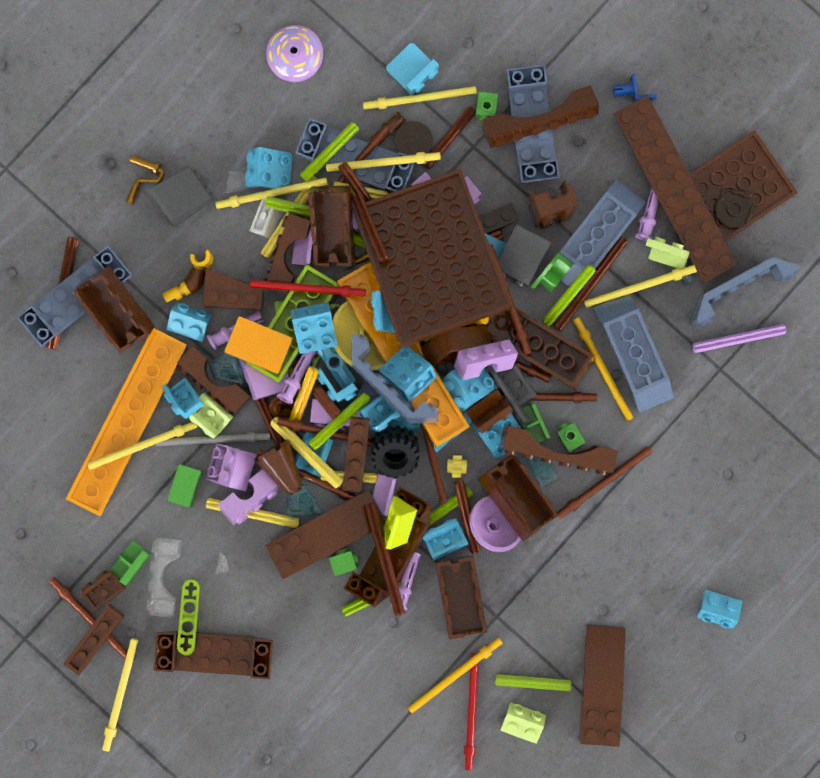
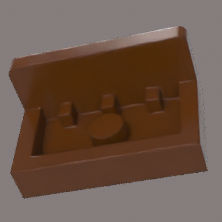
(489, 411)
(102, 590)

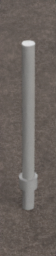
(250, 437)

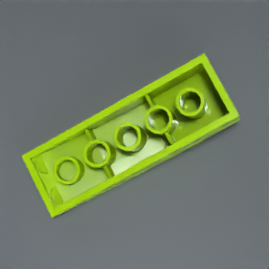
(283, 320)

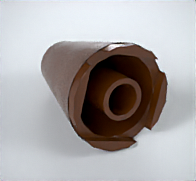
(281, 467)

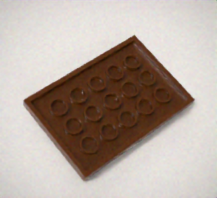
(745, 168)

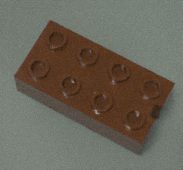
(547, 209)
(332, 225)
(113, 309)
(518, 497)
(461, 597)

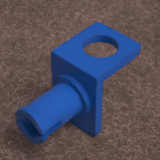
(631, 89)

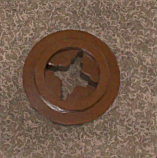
(278, 411)

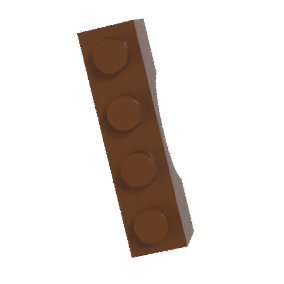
(295, 229)
(195, 364)

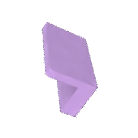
(303, 251)
(383, 492)

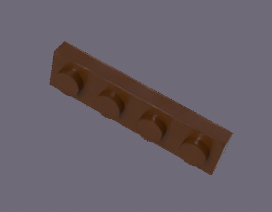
(356, 454)
(94, 639)

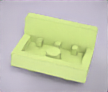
(667, 254)
(211, 416)
(523, 722)

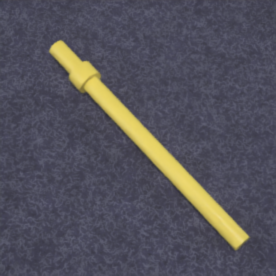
(382, 103)
(420, 158)
(235, 201)
(676, 274)
(176, 431)
(110, 730)

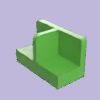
(553, 272)
(536, 427)
(185, 485)
(130, 562)

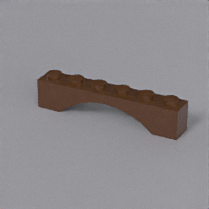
(504, 128)
(595, 457)

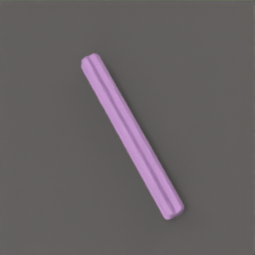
(739, 338)

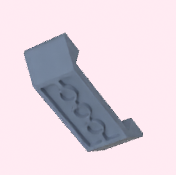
(527, 99)
(388, 178)
(601, 229)
(779, 268)
(60, 305)
(635, 352)
(423, 414)

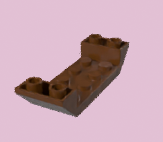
(370, 583)
(215, 654)

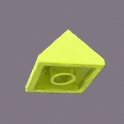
(398, 523)

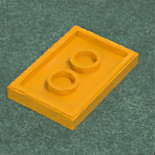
(258, 345)

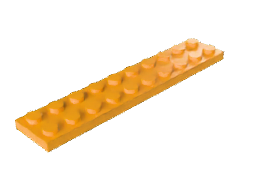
(450, 418)
(127, 420)

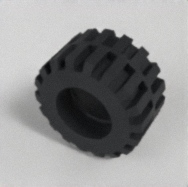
(399, 463)

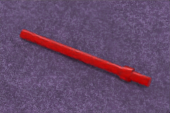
(345, 291)
(470, 749)

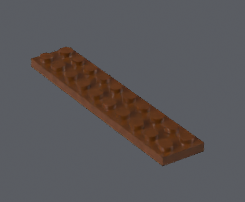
(675, 189)

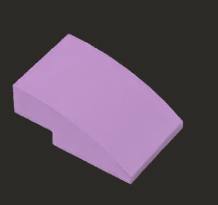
(259, 383)

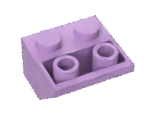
(230, 467)

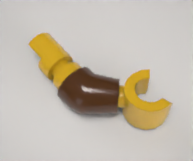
(193, 281)

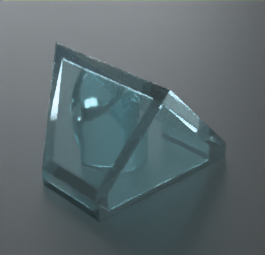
(227, 369)
(303, 503)

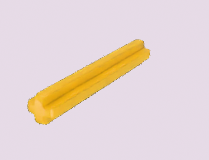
(304, 394)

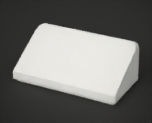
(265, 220)

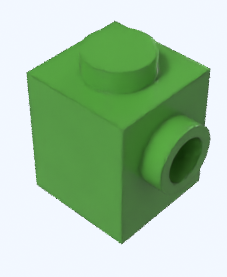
(486, 105)
(570, 436)
(344, 561)

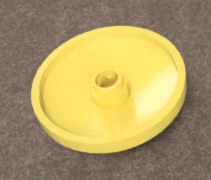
(345, 325)

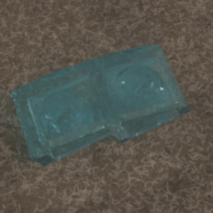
(543, 471)

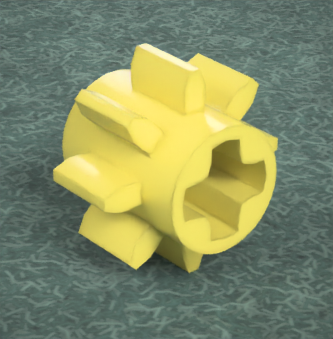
(456, 466)

